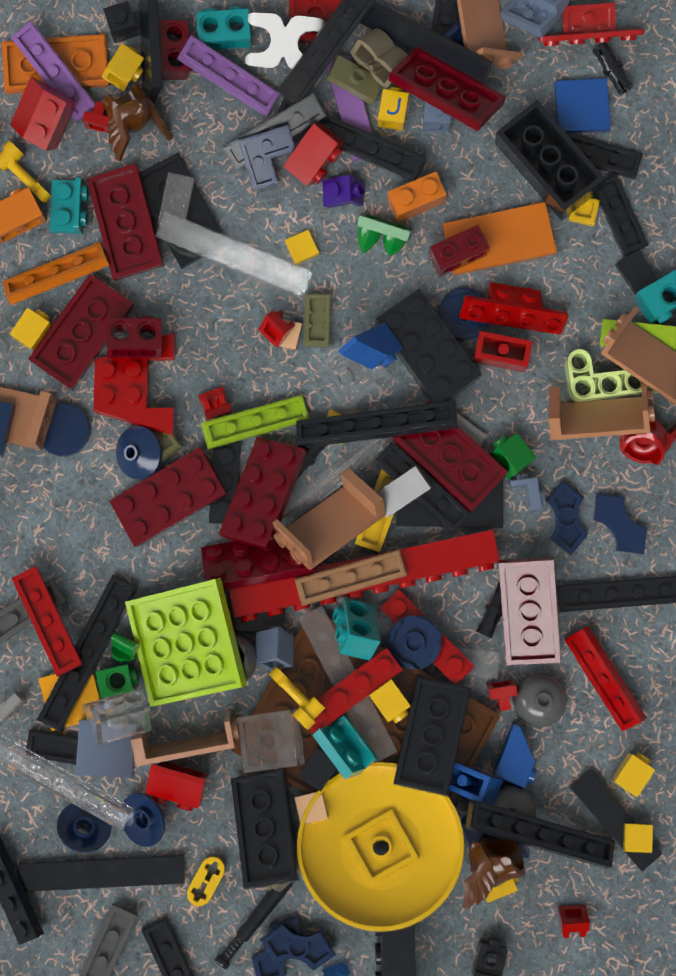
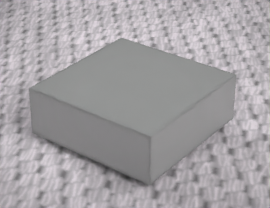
(11, 705)

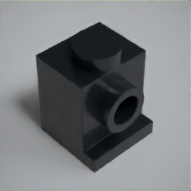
(488, 948)

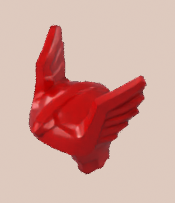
(648, 446)

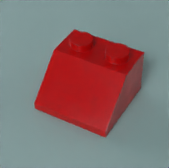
(42, 115)
(176, 784)

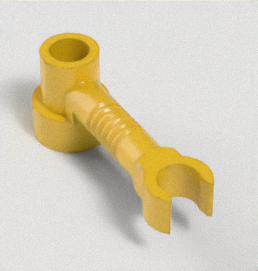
(8, 160)
(308, 708)

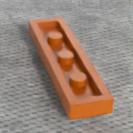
(55, 273)

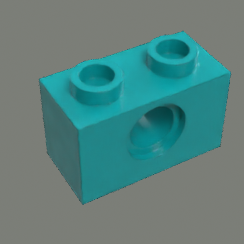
(652, 302)

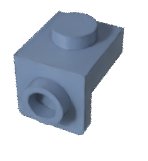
(534, 496)

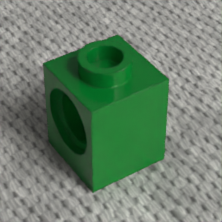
(512, 454)
(105, 683)

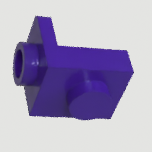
(343, 191)

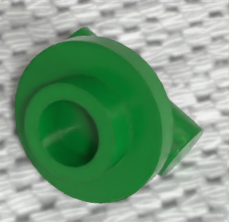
(123, 648)

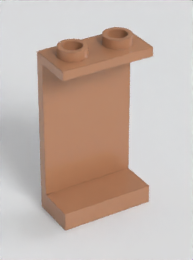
(484, 31)
(642, 356)
(600, 416)
(30, 417)
(331, 522)
(146, 754)

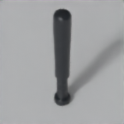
(252, 923)

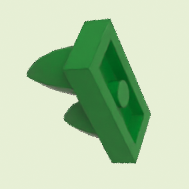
(370, 231)

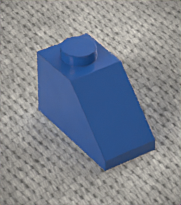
(373, 347)
(515, 759)
(475, 784)

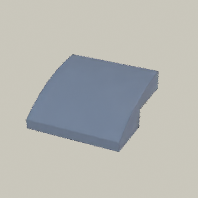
(534, 15)
(106, 759)

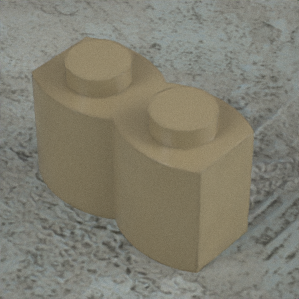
(378, 55)

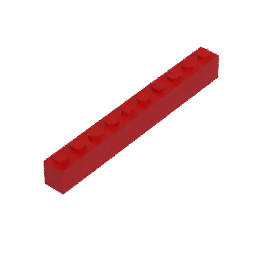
(420, 562)

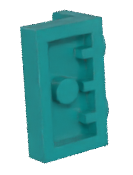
(67, 206)
(345, 747)

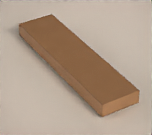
(350, 577)

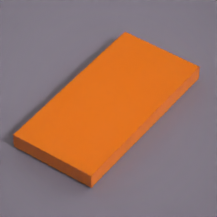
(82, 55)
(511, 235)

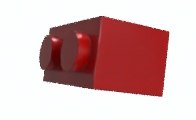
(314, 154)
(502, 351)

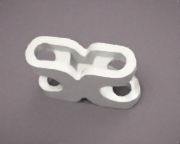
(283, 39)

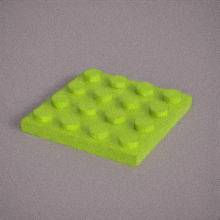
(186, 643)

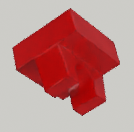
(97, 119)
(275, 328)
(215, 403)
(502, 692)
(573, 919)

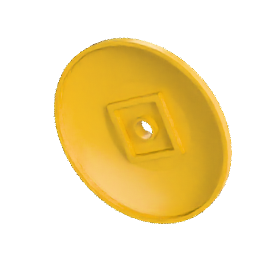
(371, 888)

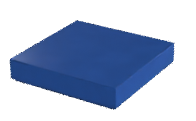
(582, 105)

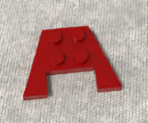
(123, 390)

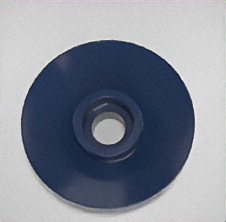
(147, 452)
(74, 818)
(146, 821)

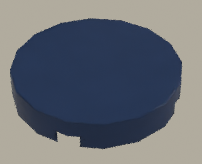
(449, 313)
(67, 431)
(415, 642)

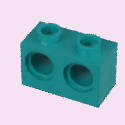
(224, 36)
(356, 628)

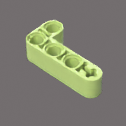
(594, 381)

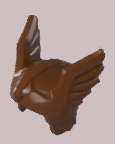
(128, 116)
(492, 864)

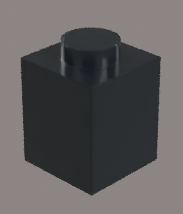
(121, 22)
(318, 769)

